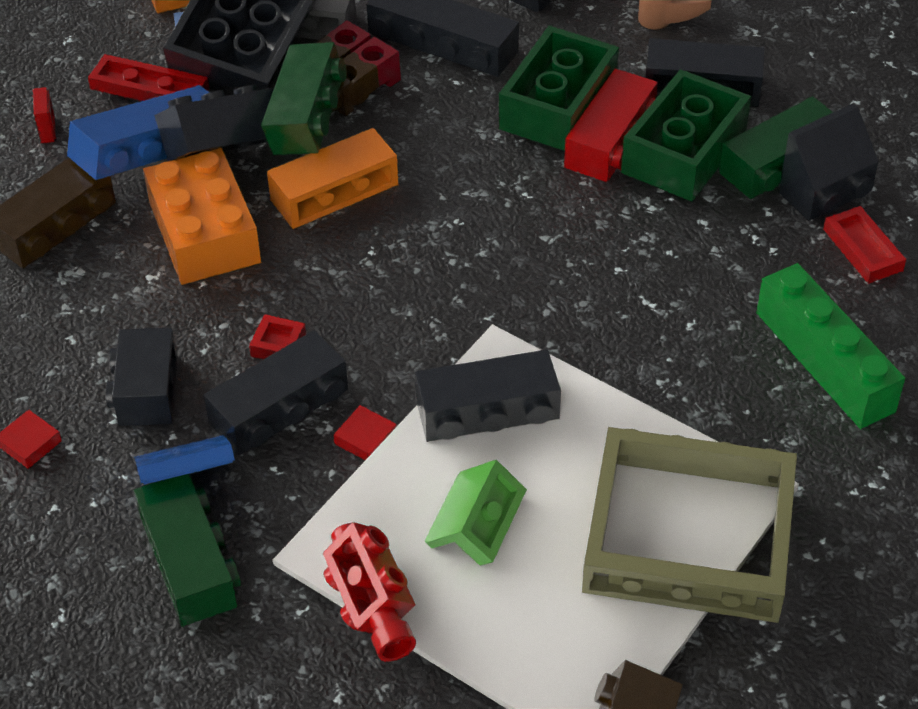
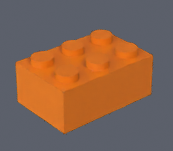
(202, 216)

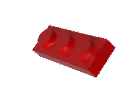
(140, 79)

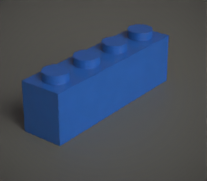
(122, 136)

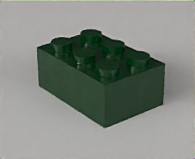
(555, 86)
(683, 134)

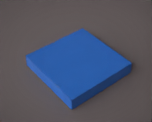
(184, 459)

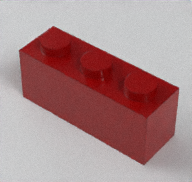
(597, 138)

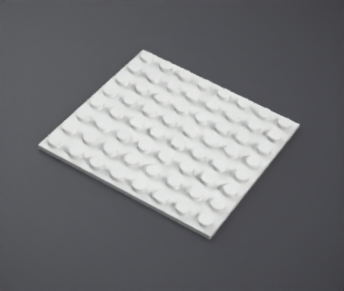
(522, 621)

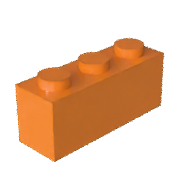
(333, 178)

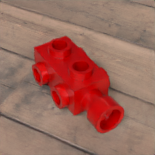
(371, 588)

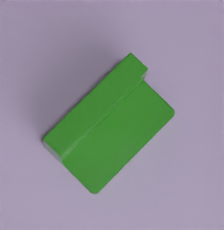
(478, 511)

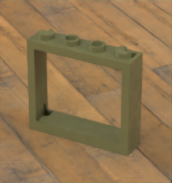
(681, 583)

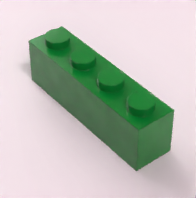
(830, 346)

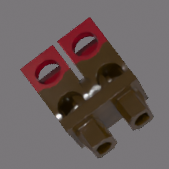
(363, 64)

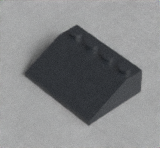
(235, 39)

